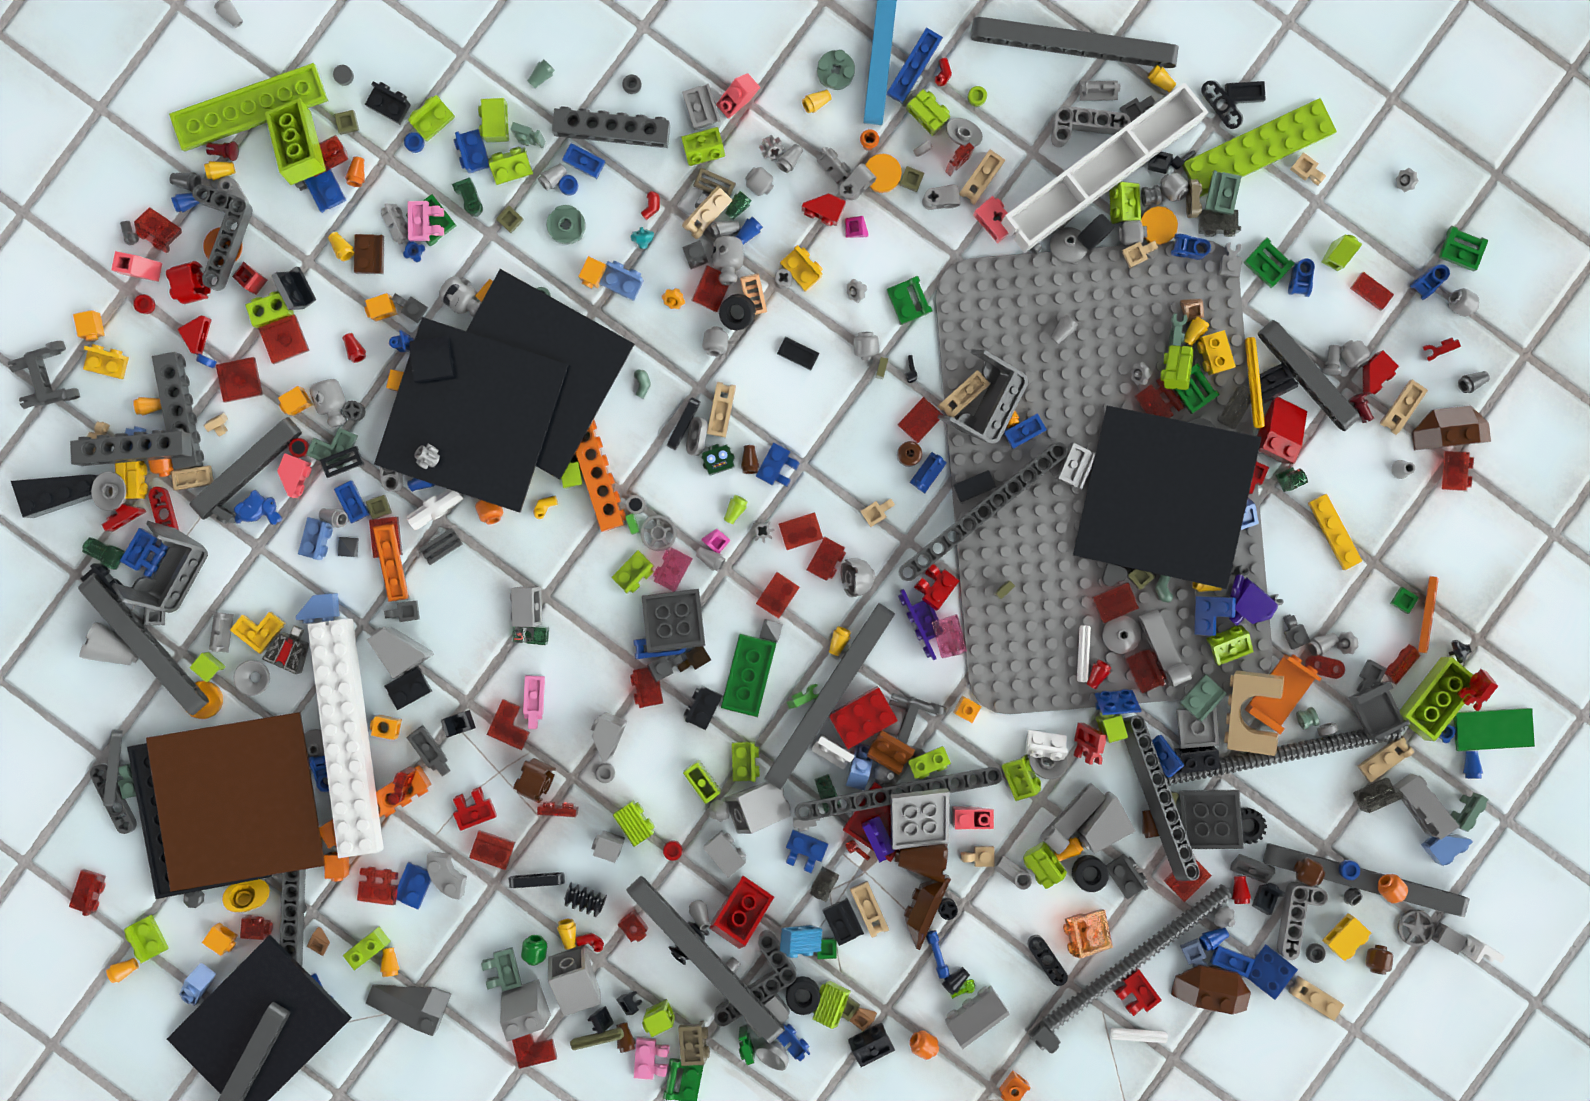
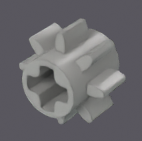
(771, 147)
(427, 456)
(757, 531)

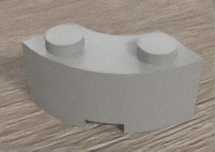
(444, 875)

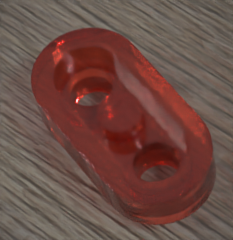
(1326, 666)

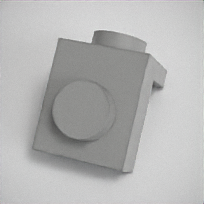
(804, 825)

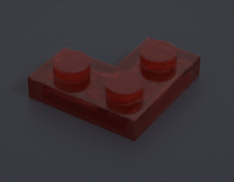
(503, 726)
(533, 1053)

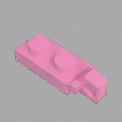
(533, 699)

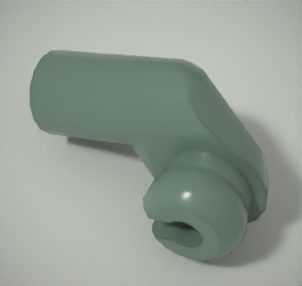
(644, 382)
(1162, 589)

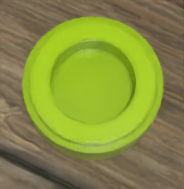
(977, 96)

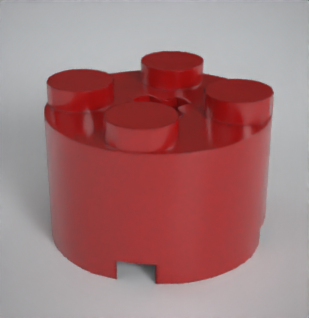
(187, 283)

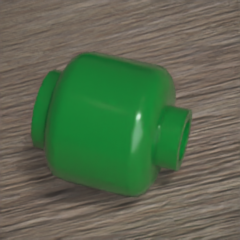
(534, 950)

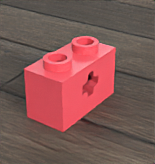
(985, 215)

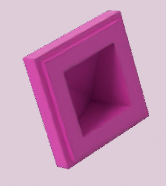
(856, 227)
(716, 540)

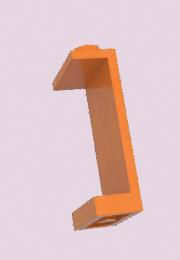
(1296, 682)

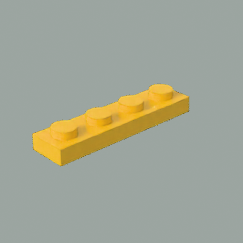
(1335, 532)

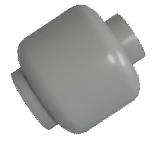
(759, 181)
(1174, 187)
(1132, 232)
(1464, 302)
(715, 341)
(866, 345)
(1355, 354)

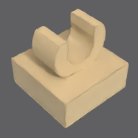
(217, 424)

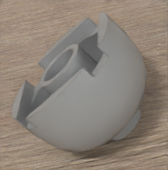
(857, 576)

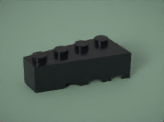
(48, 495)

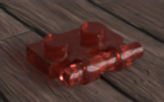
(1154, 404)
(402, 783)
(378, 892)

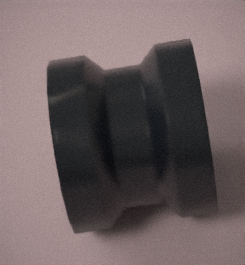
(948, 912)

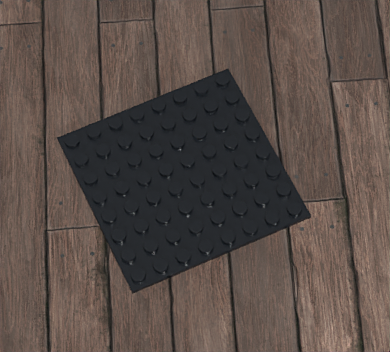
(542, 325)
(481, 420)
(1167, 496)

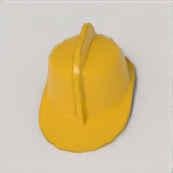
(246, 895)

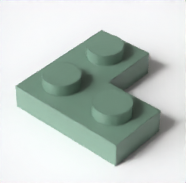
(342, 441)

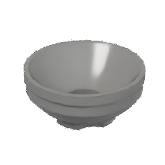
(243, 681)
(773, 1055)

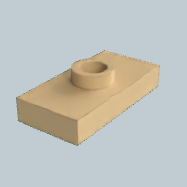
(192, 477)

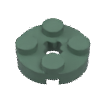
(839, 59)
(558, 217)

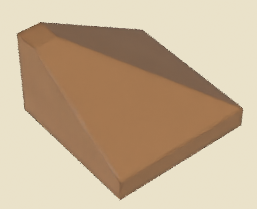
(1192, 308)
(318, 942)
(863, 1018)

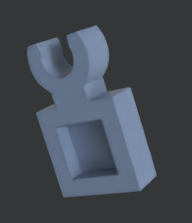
(1194, 953)

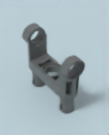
(43, 391)
(911, 708)

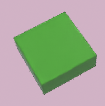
(632, 523)

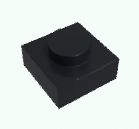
(1160, 162)

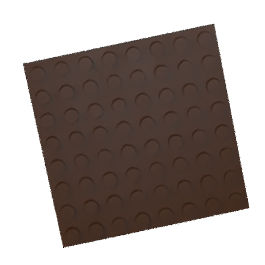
(235, 801)

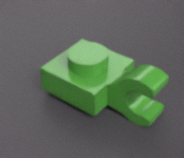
(799, 698)

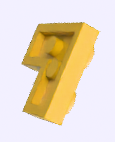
(259, 635)

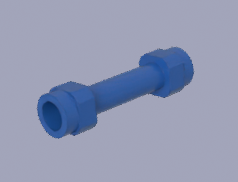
(942, 969)

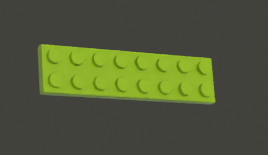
(245, 107)
(1263, 144)

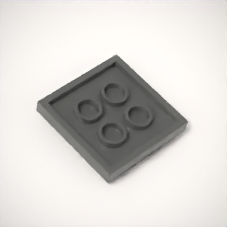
(673, 620)
(1212, 818)

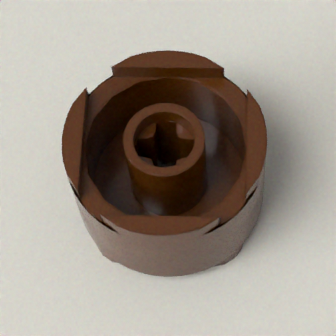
(535, 779)

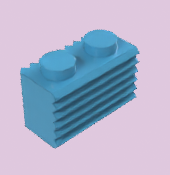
(800, 940)

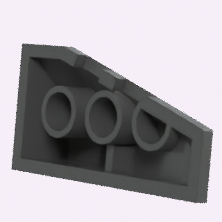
(411, 1005)

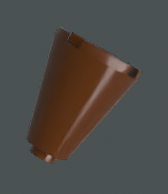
(924, 860)

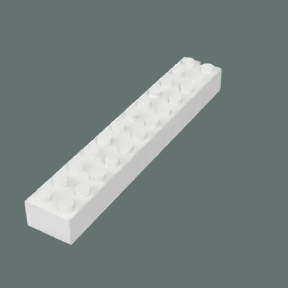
(1104, 167)
(345, 738)

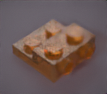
(1088, 933)

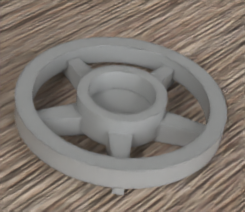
(658, 533)
(1416, 928)

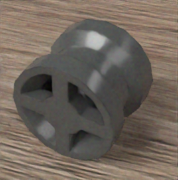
(1151, 195)
(351, 408)

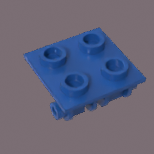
(1117, 702)
(1271, 972)

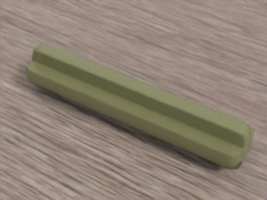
(596, 1039)

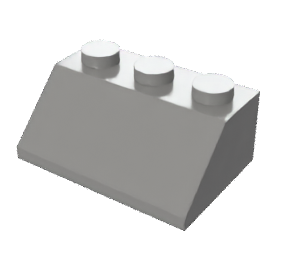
(607, 734)
(976, 1016)

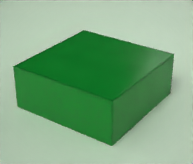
(1404, 600)
(828, 949)

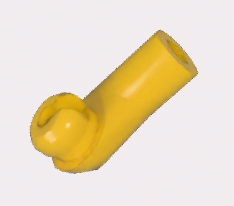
(542, 506)

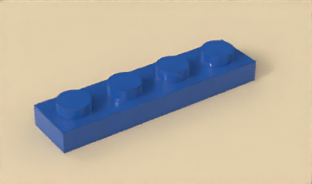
(914, 65)

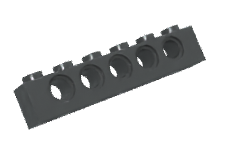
(564, 115)
(162, 366)
(83, 455)

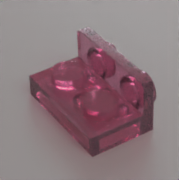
(672, 569)
(949, 636)

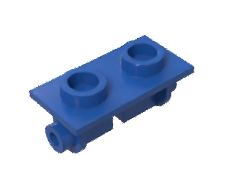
(401, 342)
(928, 472)
(797, 1046)

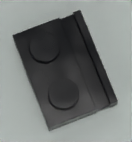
(1276, 382)
(408, 688)
(843, 921)

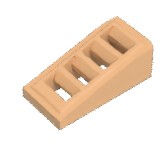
(748, 278)

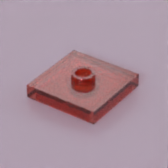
(284, 339)
(239, 379)

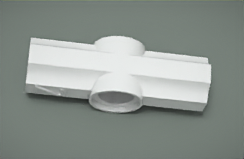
(434, 508)

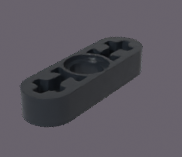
(1208, 96)
(683, 423)
(536, 880)
(1050, 974)

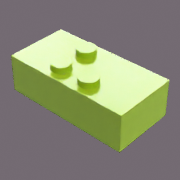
(295, 141)
(1436, 699)

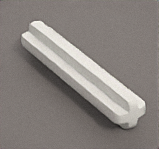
(1083, 653)
(1138, 1035)

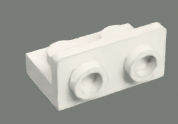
(1046, 745)
(832, 752)
(1477, 949)

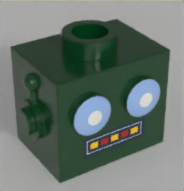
(718, 459)

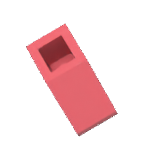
(737, 95)
(136, 266)
(293, 474)
(972, 817)

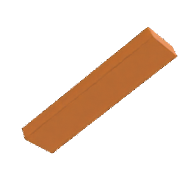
(390, 562)
(1428, 614)

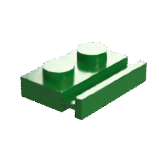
(746, 1046)

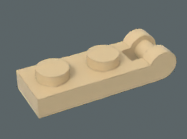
(982, 176)
(707, 212)
(964, 394)
(1404, 406)
(721, 410)
(1385, 759)
(869, 908)
(1316, 998)

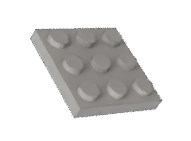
(920, 818)

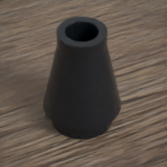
(955, 981)

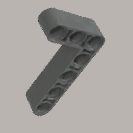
(225, 233)
(760, 985)

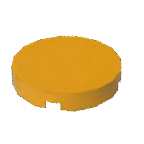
(887, 172)
(1160, 225)
(215, 698)

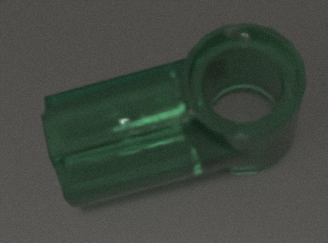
(106, 554)

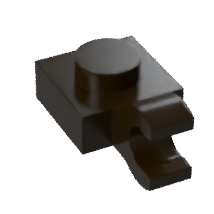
(696, 657)

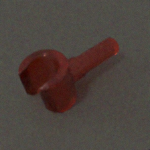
(852, 846)

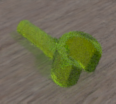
(969, 988)

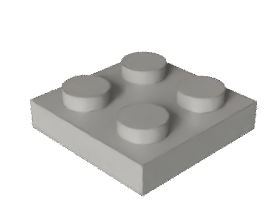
(1196, 733)

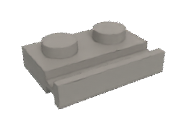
(701, 106)
(1076, 466)

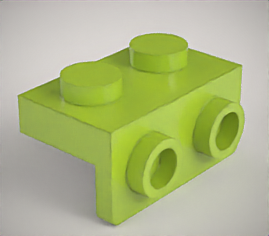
(510, 165)
(929, 762)

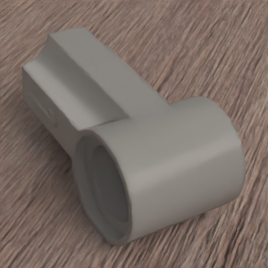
(1012, 872)

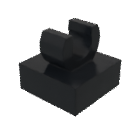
(627, 1003)
(601, 1020)

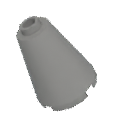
(106, 646)

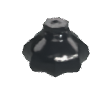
(1460, 650)

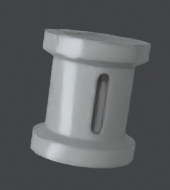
(783, 285)

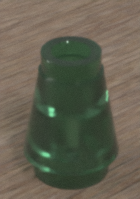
(738, 205)

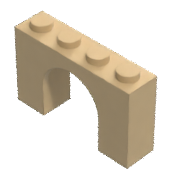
(1240, 735)

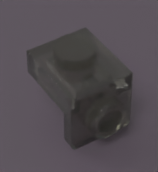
(823, 884)

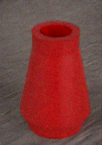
(353, 348)
(1098, 673)
(1241, 891)

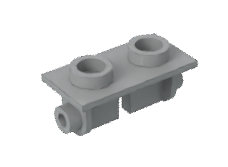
(1099, 90)
(829, 159)
(393, 216)
(221, 632)

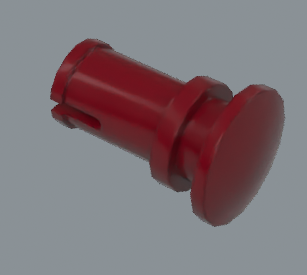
(227, 150)
(1361, 406)

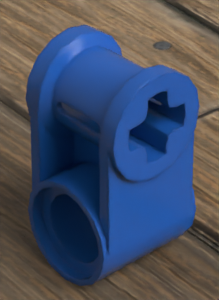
(1186, 247)
(1302, 282)
(1428, 282)
(318, 767)

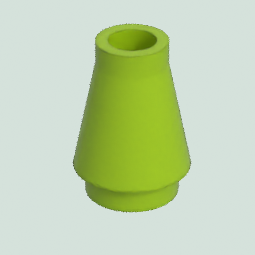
(735, 508)

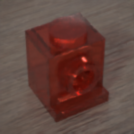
(633, 919)
(255, 928)

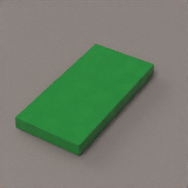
(748, 675)
(1494, 729)

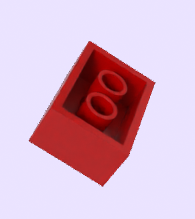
(862, 717)

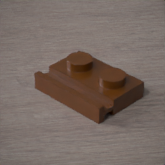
(369, 254)

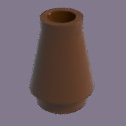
(749, 460)
(1148, 826)
(627, 1042)

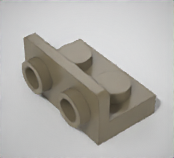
(693, 1044)

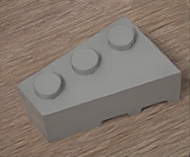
(1426, 807)

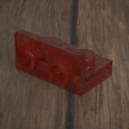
(332, 152)
(156, 229)
(1456, 471)
(826, 559)
(1145, 670)
(647, 690)
(87, 892)

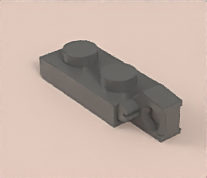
(429, 750)

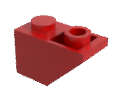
(826, 208)
(1377, 370)

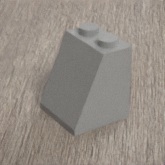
(397, 651)
(757, 807)
(1105, 825)
(573, 980)
(523, 1010)

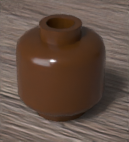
(904, 459)
(1309, 872)
(1379, 960)

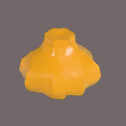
(673, 298)

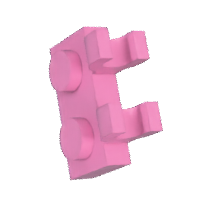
(419, 221)
(645, 1059)

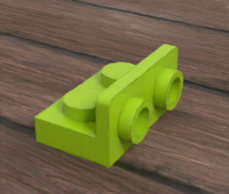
(431, 117)
(703, 146)
(1125, 202)
(633, 572)
(1230, 644)
(744, 761)
(1021, 778)
(145, 939)

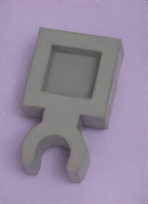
(1230, 263)

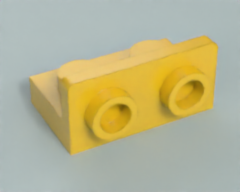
(802, 268)
(105, 362)

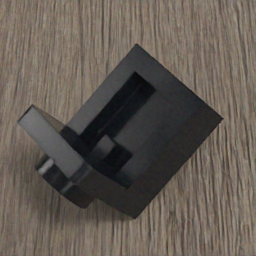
(458, 723)
(1267, 897)

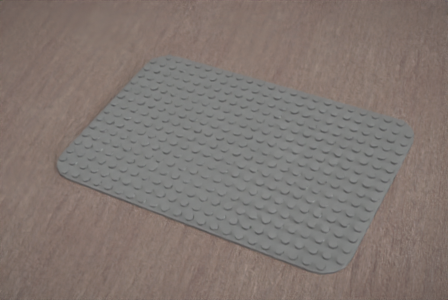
(1028, 641)

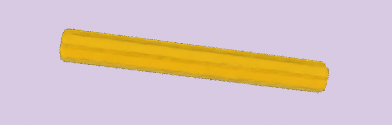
(1254, 382)

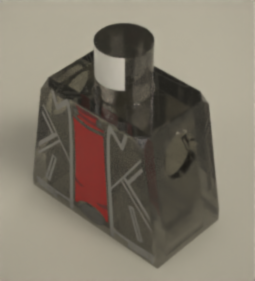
(288, 651)

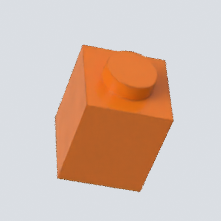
(336, 867)

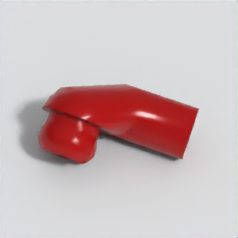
(945, 73)
(653, 205)
(591, 939)

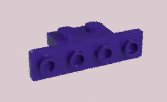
(922, 616)

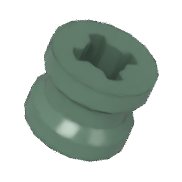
(1307, 718)

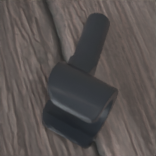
(1177, 162)
(912, 375)

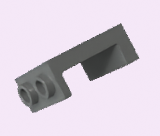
(1378, 711)

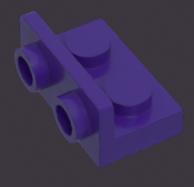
(878, 838)

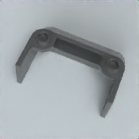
(998, 402)
(174, 575)

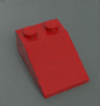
(1282, 431)
(741, 912)

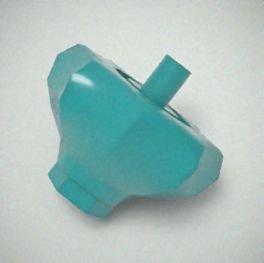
(642, 237)

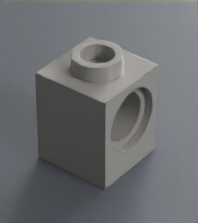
(1449, 938)

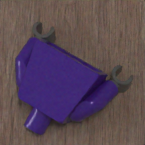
(1251, 600)

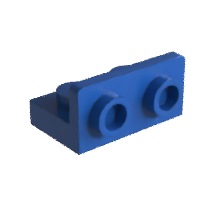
(472, 151)

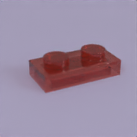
(1371, 291)
(1402, 664)
(550, 809)

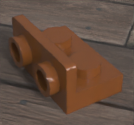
(890, 752)

